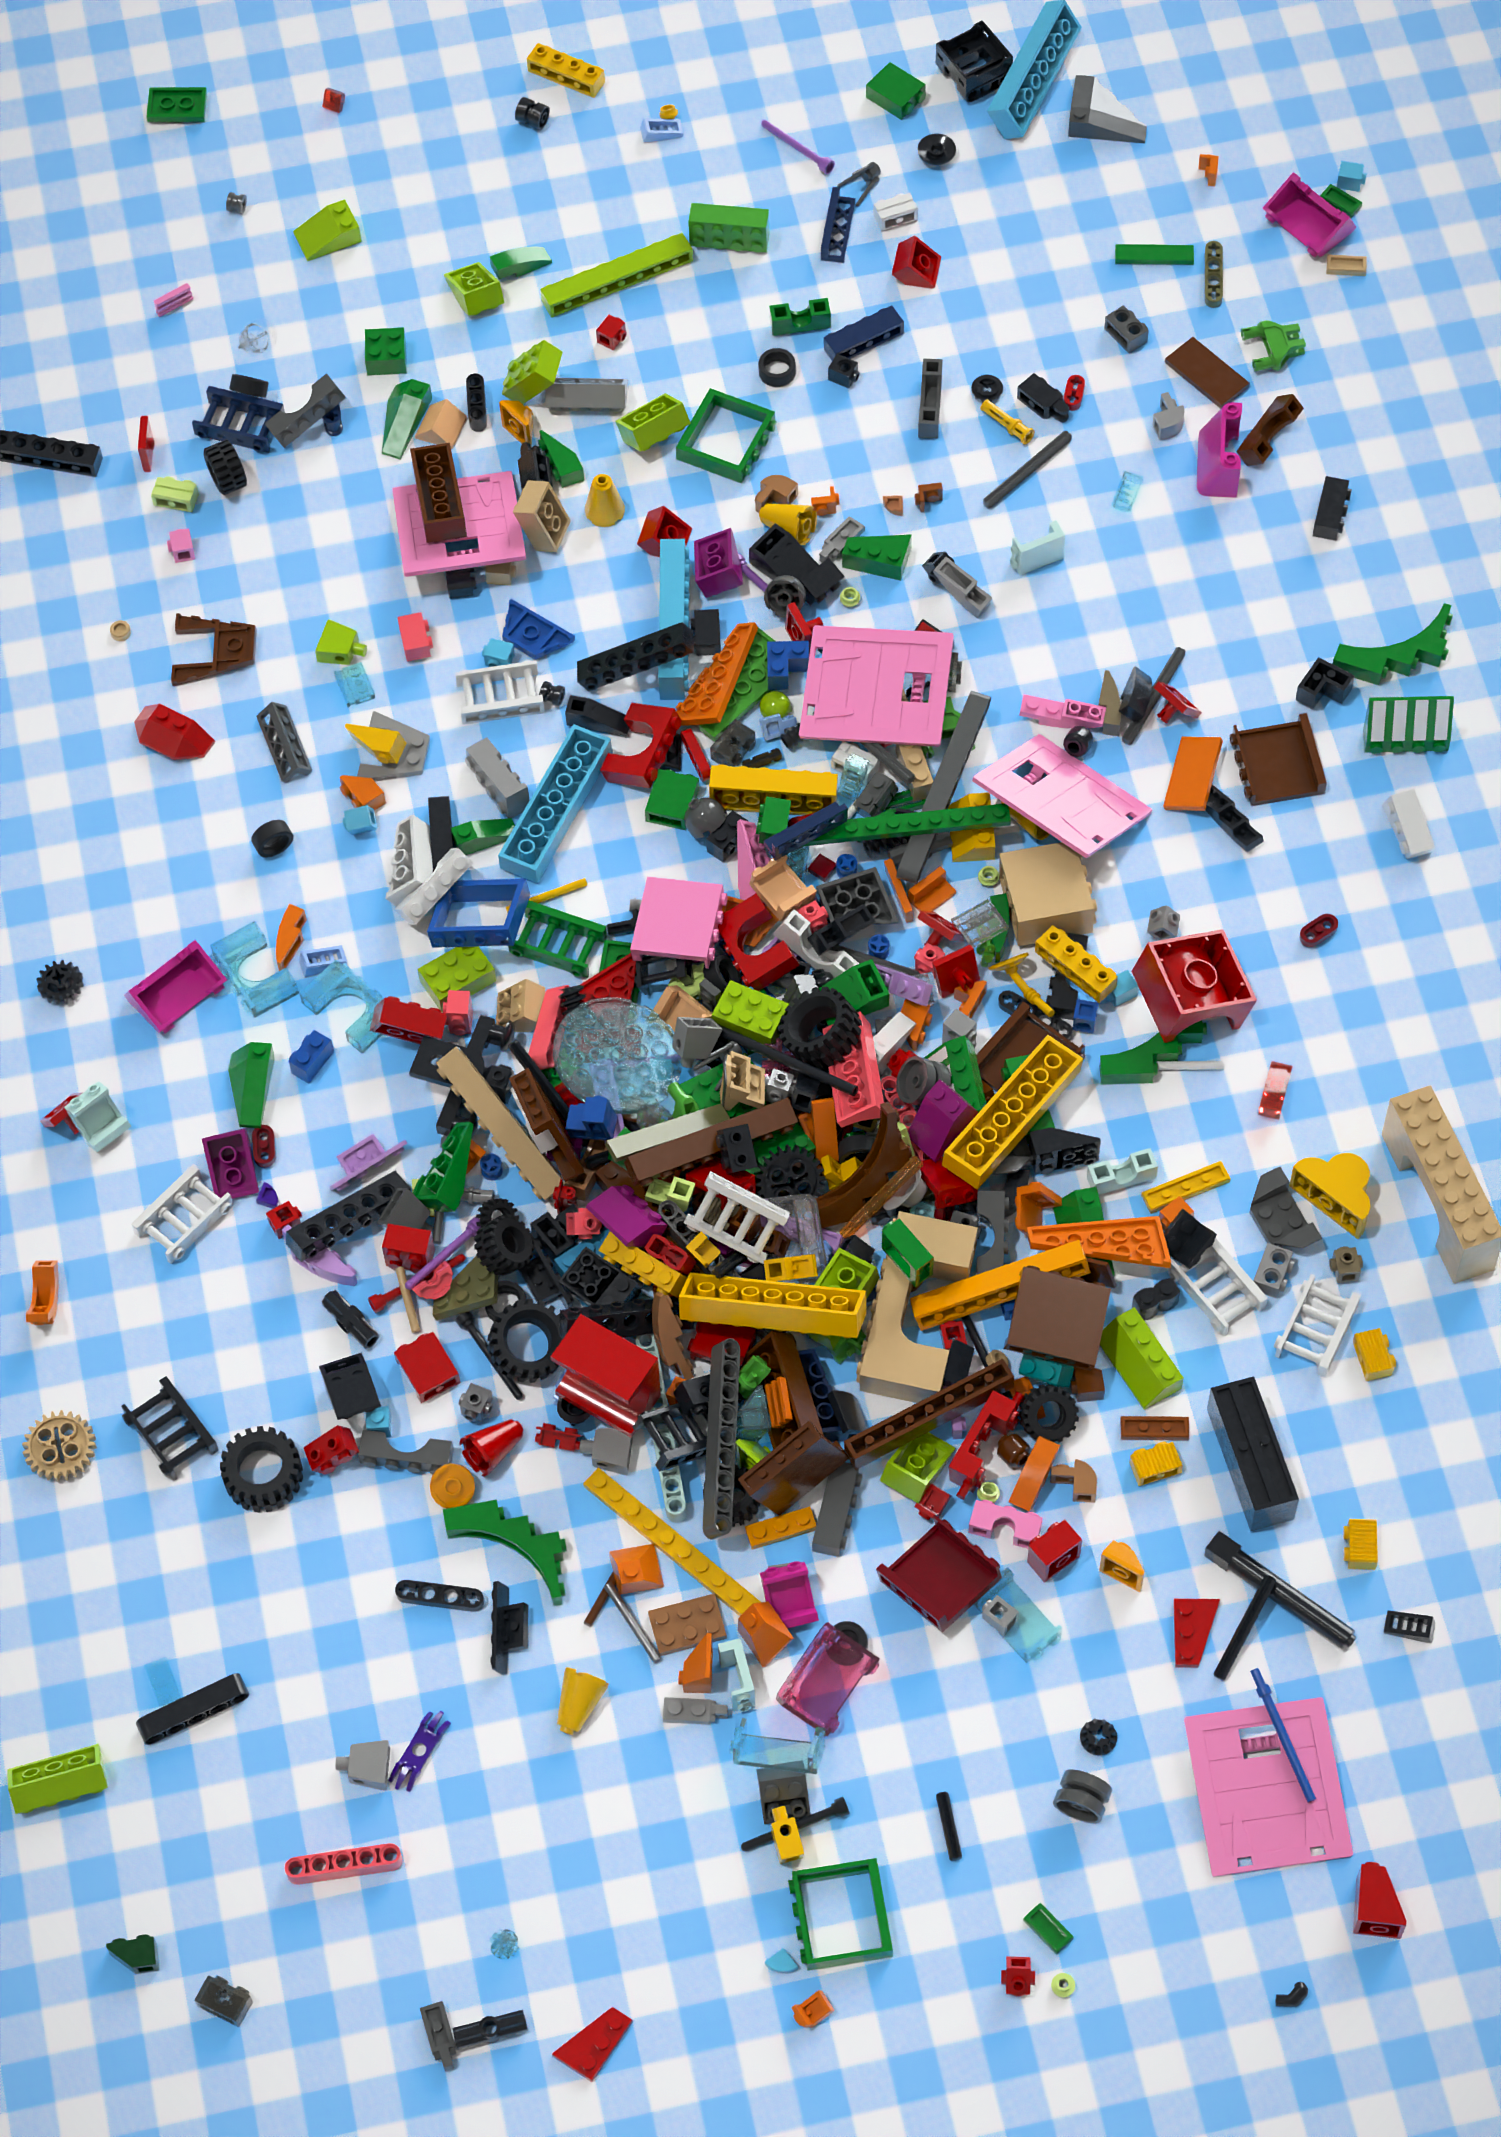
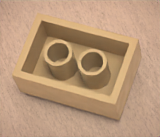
(541, 516)

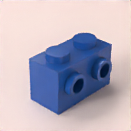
(310, 1056)

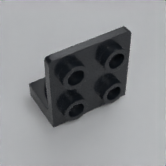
(1188, 1239)

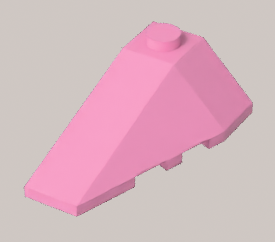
(749, 856)

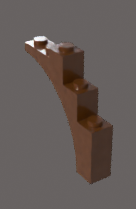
(886, 1155)

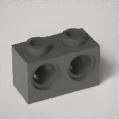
(1126, 329)

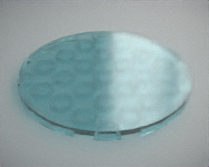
(616, 1053)

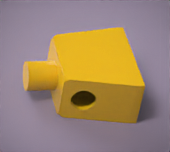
(787, 1847)

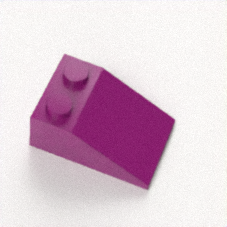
(717, 563)
(940, 1120)
(231, 1163)

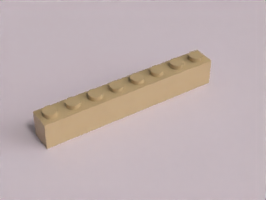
(500, 1122)

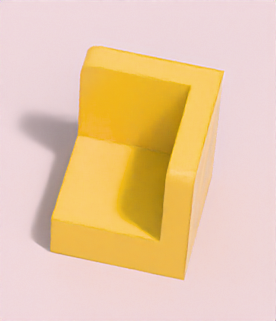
(703, 1250)

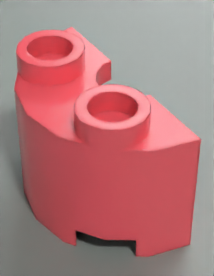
(437, 1285)

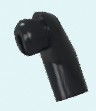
(1294, 1998)

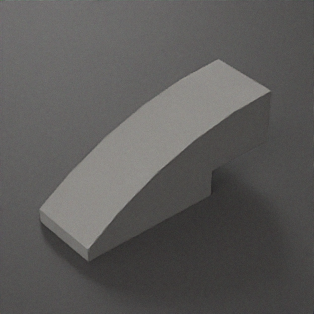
(962, 587)

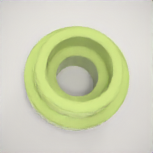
(849, 592)
(988, 871)
(988, 1491)
(1063, 1992)

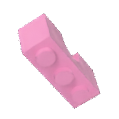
(988, 1516)

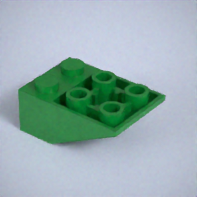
(861, 988)

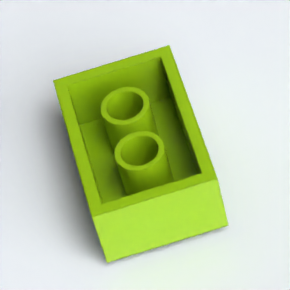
(532, 372)
(653, 422)
(456, 970)
(750, 1013)

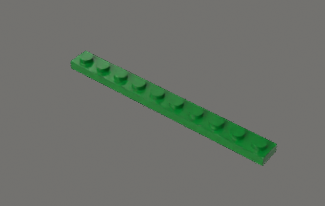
(917, 824)

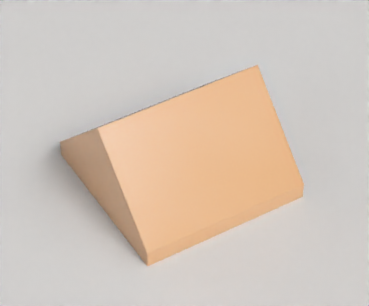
(441, 423)

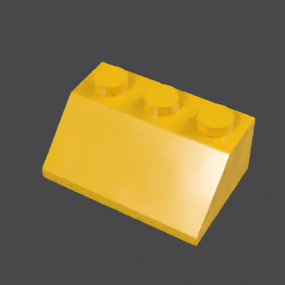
(974, 843)

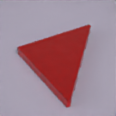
(613, 981)

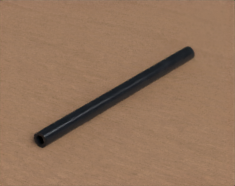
(789, 1061)

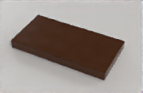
(1207, 372)

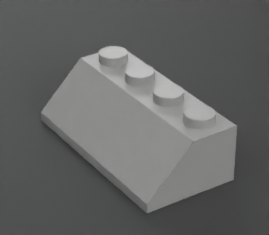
(587, 393)

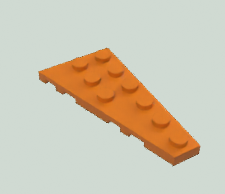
(715, 684)
(1121, 1240)

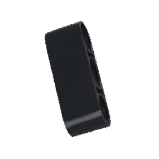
(476, 402)

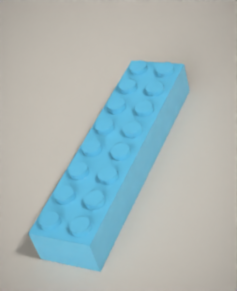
(1034, 69)
(673, 609)
(554, 804)

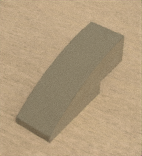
(1110, 699)

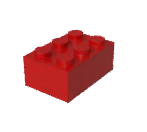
(407, 1020)

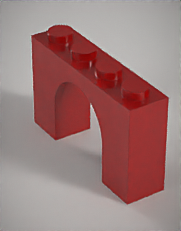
(643, 768)
(757, 969)

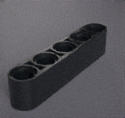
(440, 827)
(192, 1708)

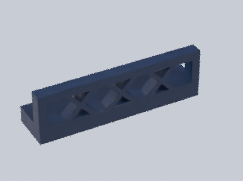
(831, 224)
(806, 830)

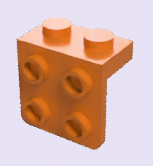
(1030, 1203)

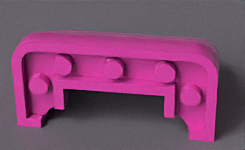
(1308, 216)
(1219, 470)
(176, 987)

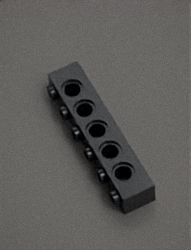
(50, 453)
(635, 656)
(362, 1206)
(616, 1313)

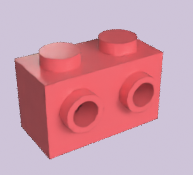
(414, 636)
(459, 1012)

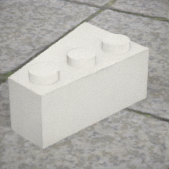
(1408, 823)

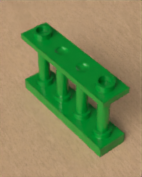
(558, 919)

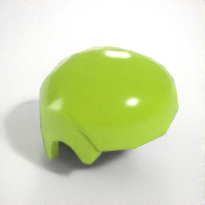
(775, 703)

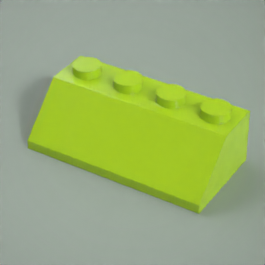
(849, 1273)
(1140, 1359)
(57, 1779)

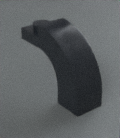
(1013, 1181)

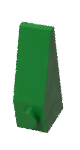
(481, 834)

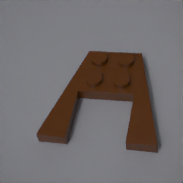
(232, 647)

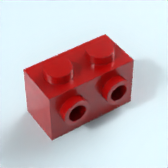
(331, 1449)

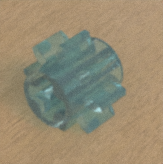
(504, 1944)

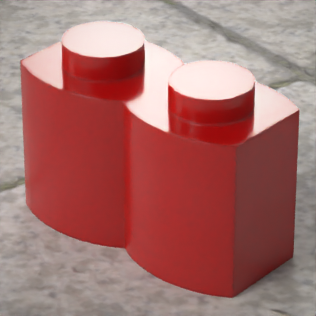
(670, 1254)

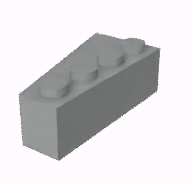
(498, 778)

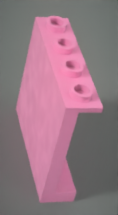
(678, 920)

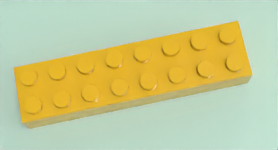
(1012, 1112)
(773, 1305)

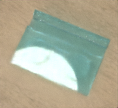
(354, 684)

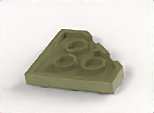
(468, 1291)

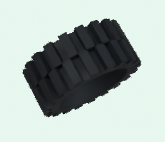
(807, 1014)
(524, 1313)
(267, 1493)

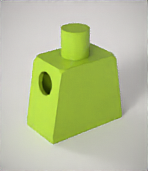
(338, 644)

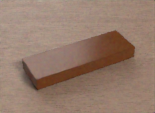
(1154, 1428)

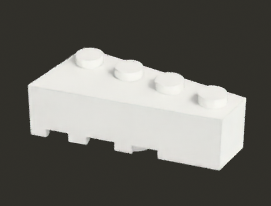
(411, 860)

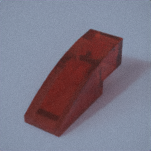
(1275, 1090)

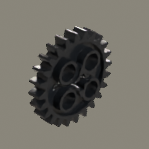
(784, 1162)

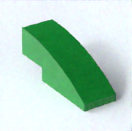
(519, 261)
(1001, 904)

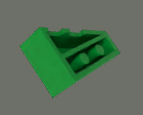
(878, 554)

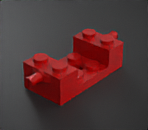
(966, 1467)

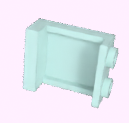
(1039, 551)
(97, 1117)
(732, 1654)

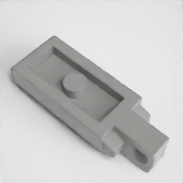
(835, 542)
(692, 1711)

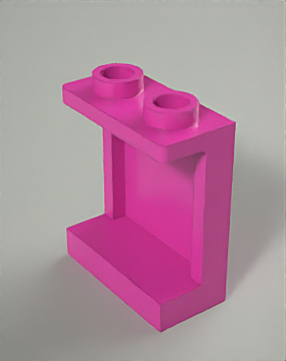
(790, 1593)

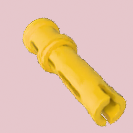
(1013, 426)

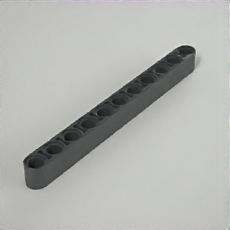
(945, 782)

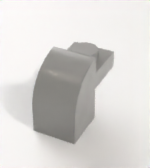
(1170, 419)

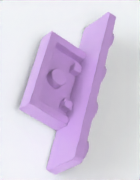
(362, 1156)

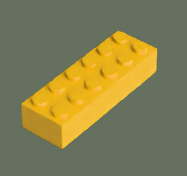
(805, 789)

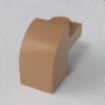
(776, 489)
(1080, 1476)

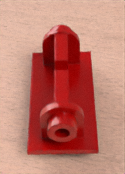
(564, 1197)
(567, 1438)

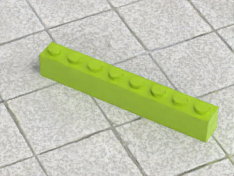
(616, 274)

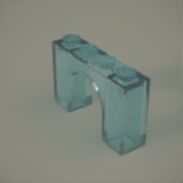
(339, 981)
(256, 995)

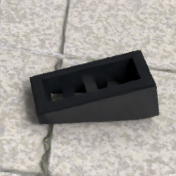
(1416, 1635)

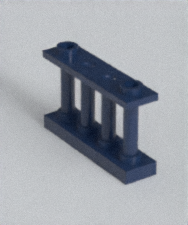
(237, 402)

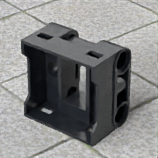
(968, 49)

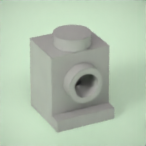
(999, 1606)

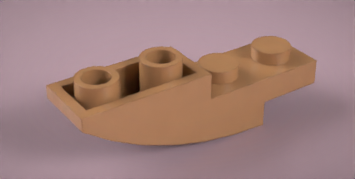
(665, 1329)

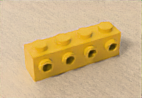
(565, 70)
(1076, 963)
(649, 1268)

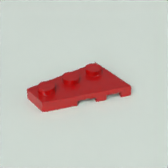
(1191, 1629)
(594, 2044)

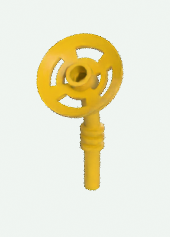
(1030, 994)

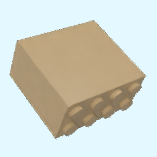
(1046, 889)

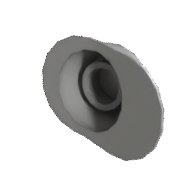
(909, 1194)

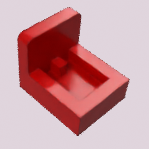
(933, 1502)

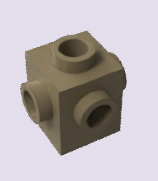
(1346, 1264)

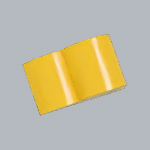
(1336, 1188)

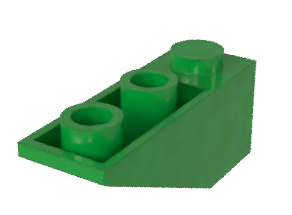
(564, 461)

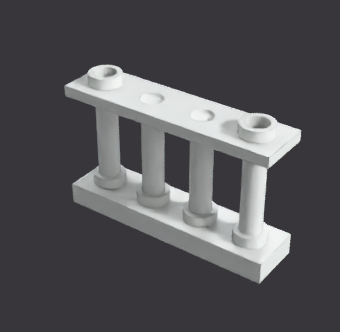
(500, 709)
(174, 1195)
(755, 1206)
(1239, 1281)
(1339, 1323)

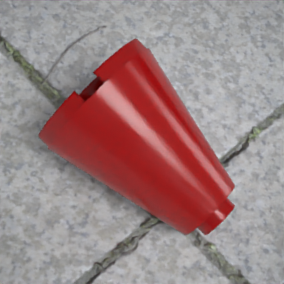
(491, 1445)

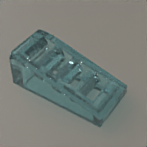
(1131, 478)
(857, 765)

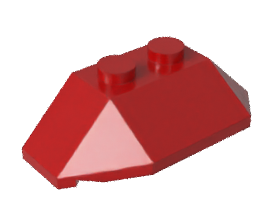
(171, 733)

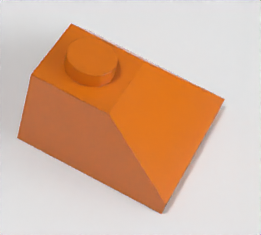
(636, 1569)
(763, 1632)
(698, 1668)

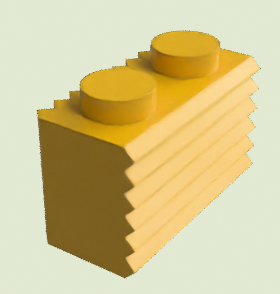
(1373, 1354)
(1155, 1463)
(1361, 1544)

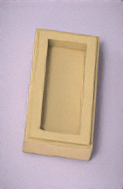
(1346, 265)

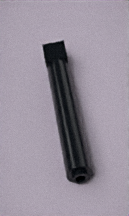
(1228, 1555)

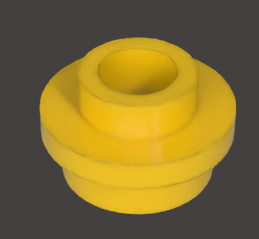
(668, 112)

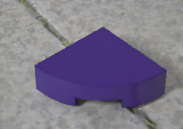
(267, 1196)

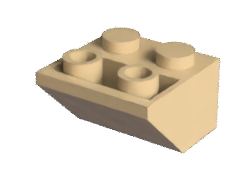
(521, 1005)

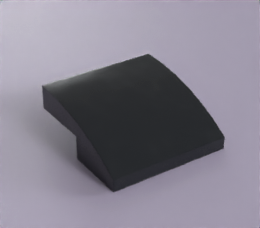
(847, 1412)

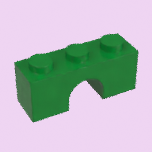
(786, 321)

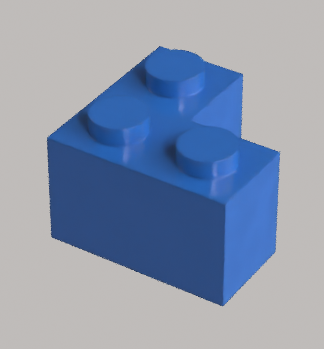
(785, 658)
(592, 1120)

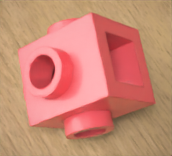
(815, 915)
(925, 957)
(582, 1224)

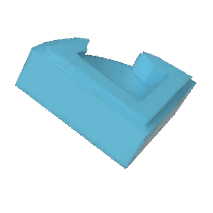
(781, 1962)

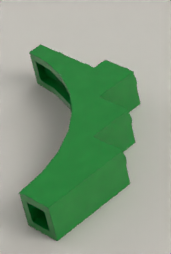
(1373, 663)
(1140, 1063)
(488, 1522)

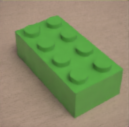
(729, 227)

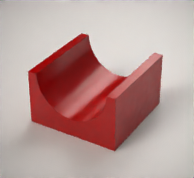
(1192, 981)
(606, 1375)

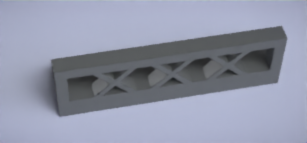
(287, 737)

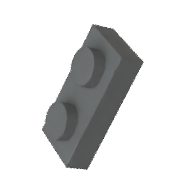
(709, 995)

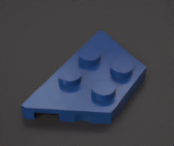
(532, 632)

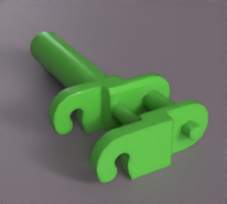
(987, 951)

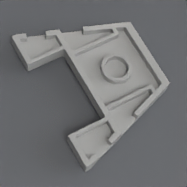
(412, 758)

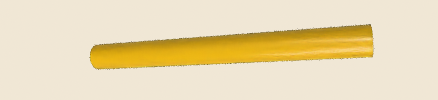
(557, 892)

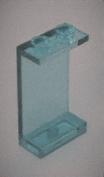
(1033, 1629)
(777, 1752)

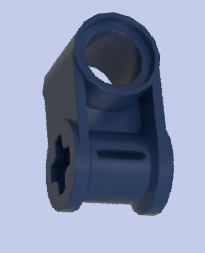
(333, 422)

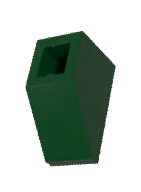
(137, 1954)

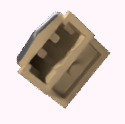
(741, 1082)

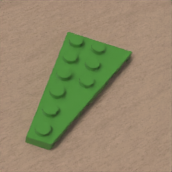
(749, 688)

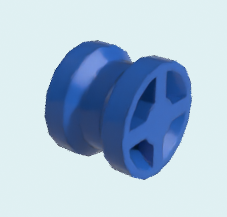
(847, 861)
(875, 943)
(490, 1161)

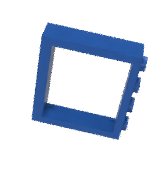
(480, 891)

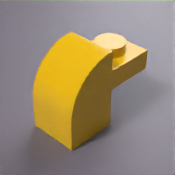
(838, 1173)
(790, 1268)

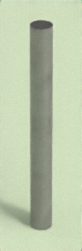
(632, 1622)

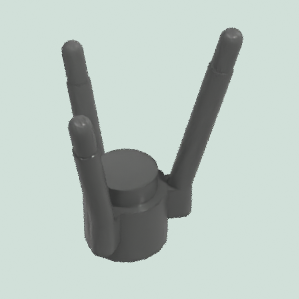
(868, 173)
(731, 1046)

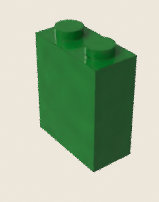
(895, 90)
(671, 798)

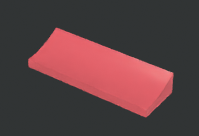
(860, 1070)

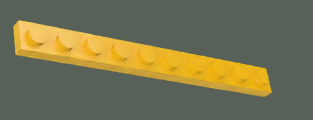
(669, 1542)

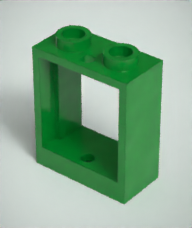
(907, 1252)

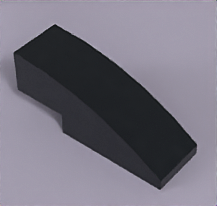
(1136, 695)
(841, 929)

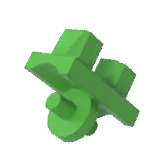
(847, 1347)
(752, 1374)

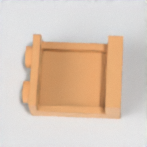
(781, 888)
(678, 1003)

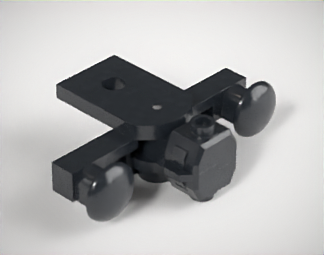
(496, 1076)

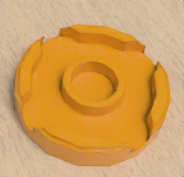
(452, 1485)

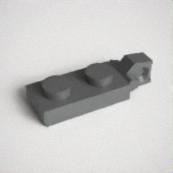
(439, 2033)

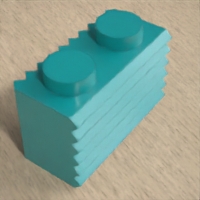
(1046, 1371)

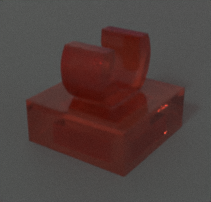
(333, 100)

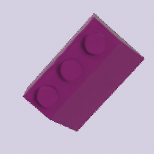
(627, 1216)

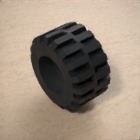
(225, 467)
(500, 1232)
(1035, 1400)
(747, 1506)

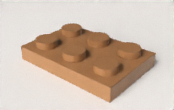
(686, 1623)

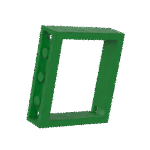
(715, 465)
(832, 1872)

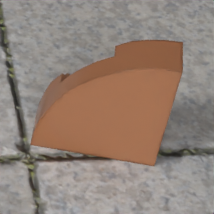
(894, 504)

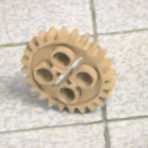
(38, 1451)

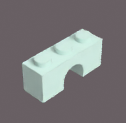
(1137, 1169)

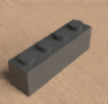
(835, 1510)

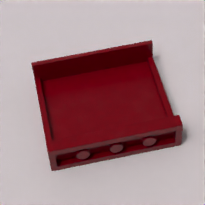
(941, 1575)

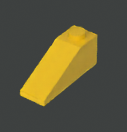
(381, 743)

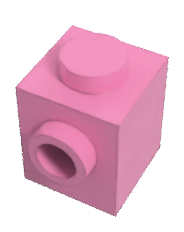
(181, 545)

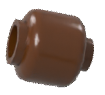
(1013, 1450)

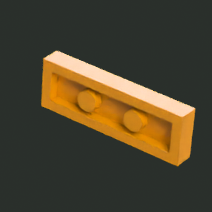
(780, 1527)

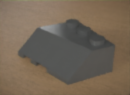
(853, 891)

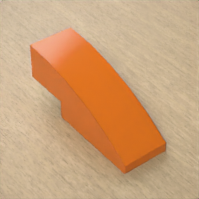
(289, 935)
(1034, 1474)

